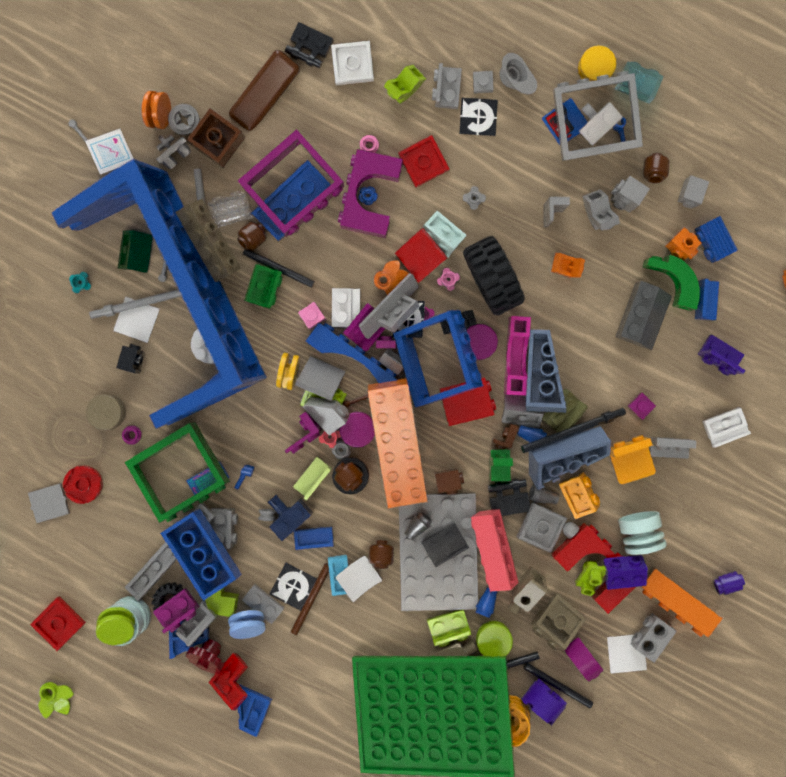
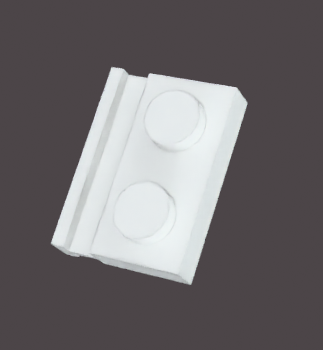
(344, 306)
(726, 427)

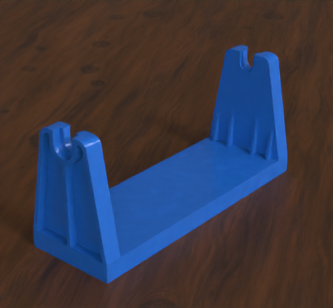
(204, 297)

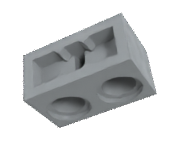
(658, 640)

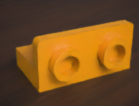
(580, 495)

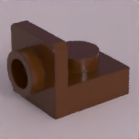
(509, 435)

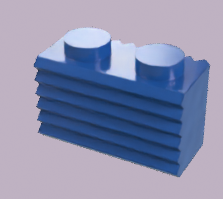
(715, 240)

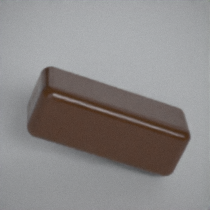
(264, 90)

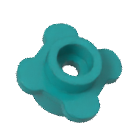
(74, 281)

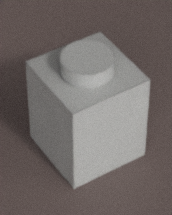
(693, 192)

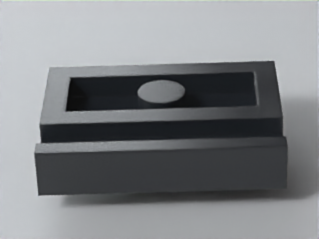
(445, 544)

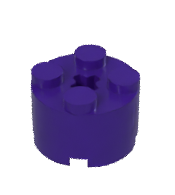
(543, 702)

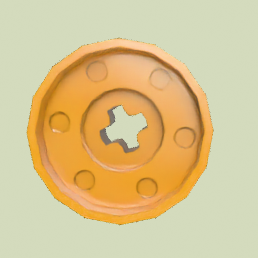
(520, 720)

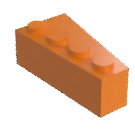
(682, 603)

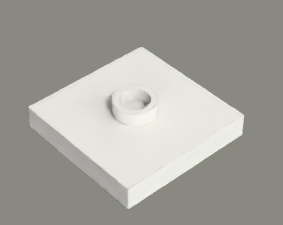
(352, 63)

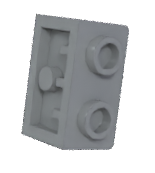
(448, 87)
(671, 447)
(224, 526)

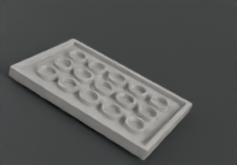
(456, 580)

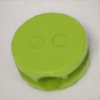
(115, 626)
(494, 639)

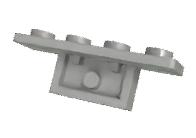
(393, 309)

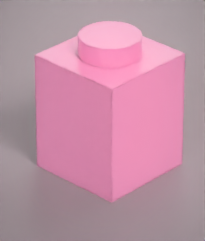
(312, 315)

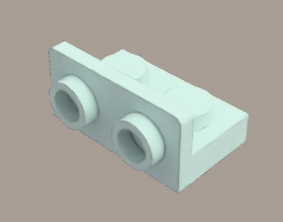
(444, 233)

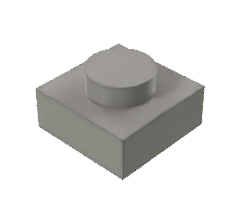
(483, 82)

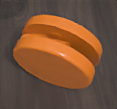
(156, 109)

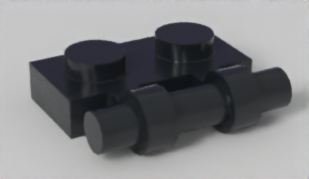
(311, 40)
(510, 503)

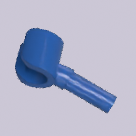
(620, 129)
(247, 470)

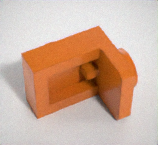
(568, 265)

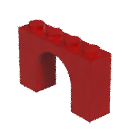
(585, 543)

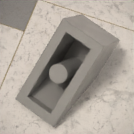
(327, 413)

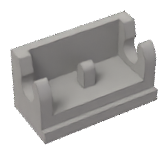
(192, 629)

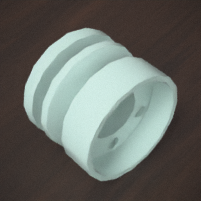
(641, 532)
(139, 610)

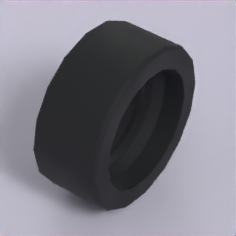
(361, 465)

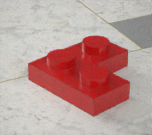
(226, 684)

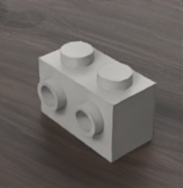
(628, 194)

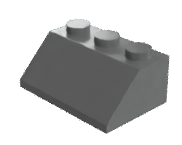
(644, 315)

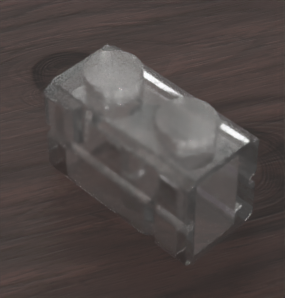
(230, 209)

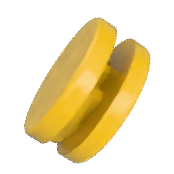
(596, 62)
(287, 372)

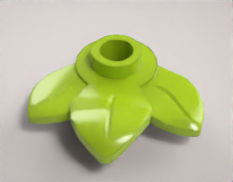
(57, 701)

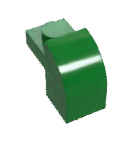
(500, 465)

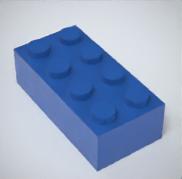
(201, 554)

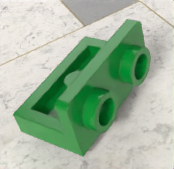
(263, 286)

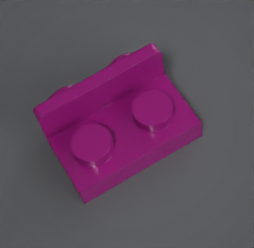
(356, 335)
(175, 610)

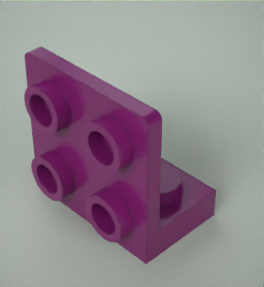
(307, 423)

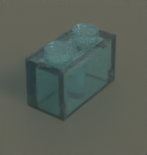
(646, 81)

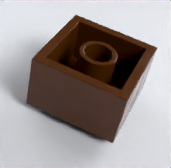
(216, 138)

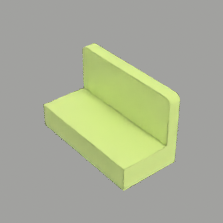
(312, 477)

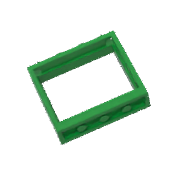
(190, 429)

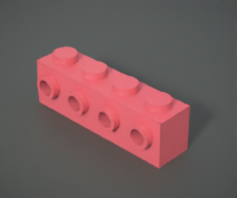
(494, 550)

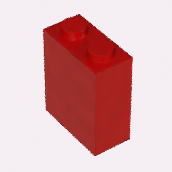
(468, 405)

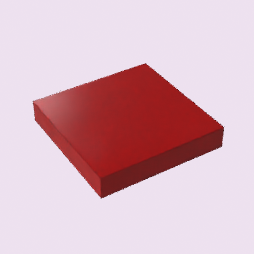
(423, 161)
(421, 255)
(58, 623)

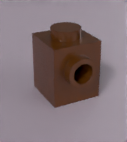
(449, 481)

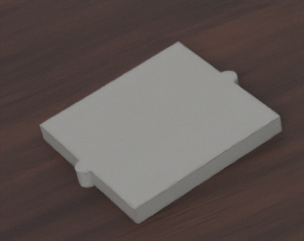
(48, 503)

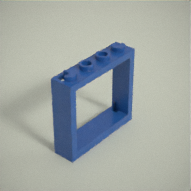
(413, 368)

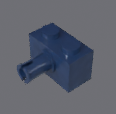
(289, 517)

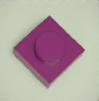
(385, 342)
(641, 406)

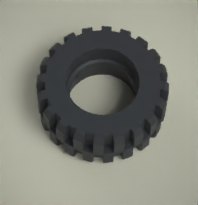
(494, 275)

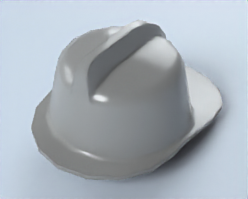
(517, 75)

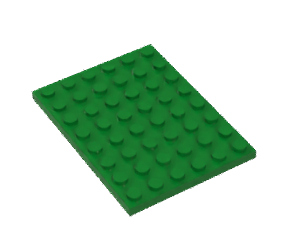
(434, 715)

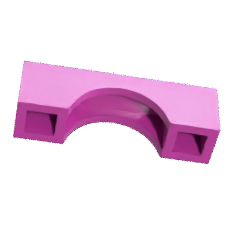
(516, 353)

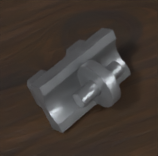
(166, 157)

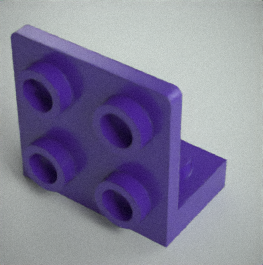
(721, 355)

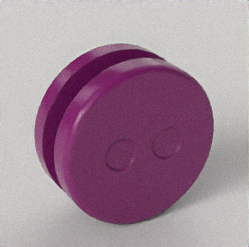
(483, 341)
(358, 430)

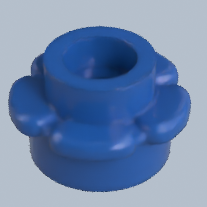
(368, 200)

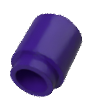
(729, 583)

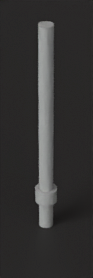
(110, 310)

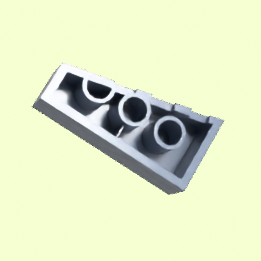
(543, 377)
(567, 455)

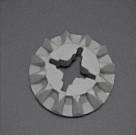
(187, 111)

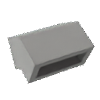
(392, 361)

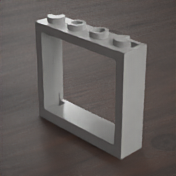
(583, 84)

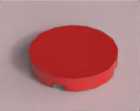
(82, 484)

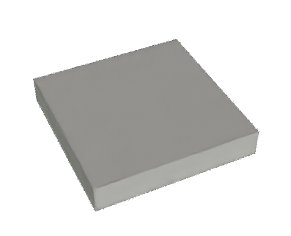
(320, 378)
(541, 527)

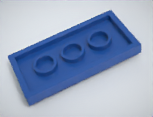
(292, 197)

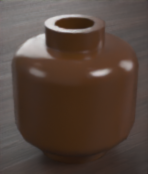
(656, 168)
(251, 235)
(348, 476)
(381, 554)

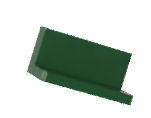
(135, 251)

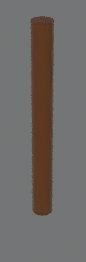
(310, 600)

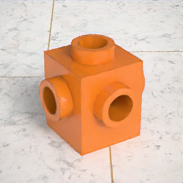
(684, 245)

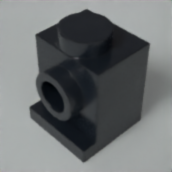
(130, 359)

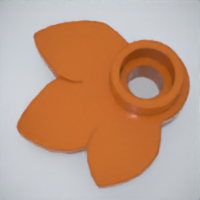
(392, 273)

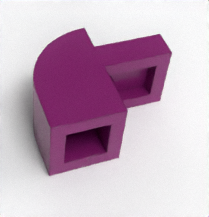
(583, 660)

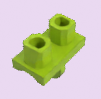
(590, 577)

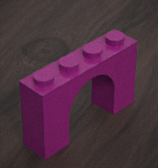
(367, 166)

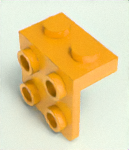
(632, 459)

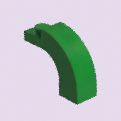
(685, 281)

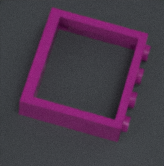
(272, 160)

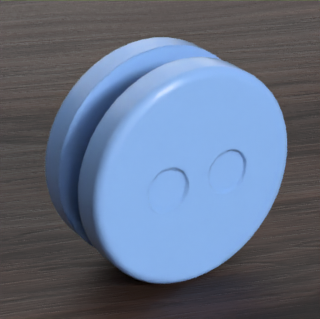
(246, 624)

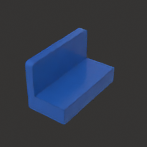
(708, 300)

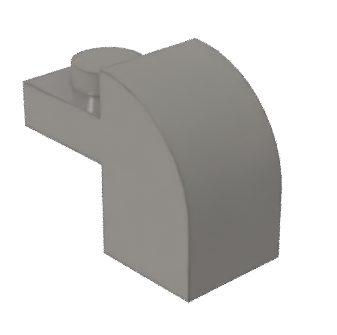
(599, 210)

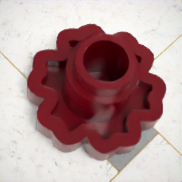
(206, 657)

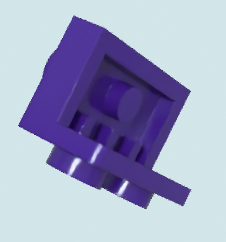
(625, 572)

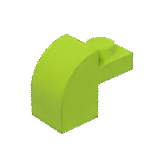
(405, 84)
(223, 603)

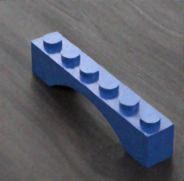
(326, 341)

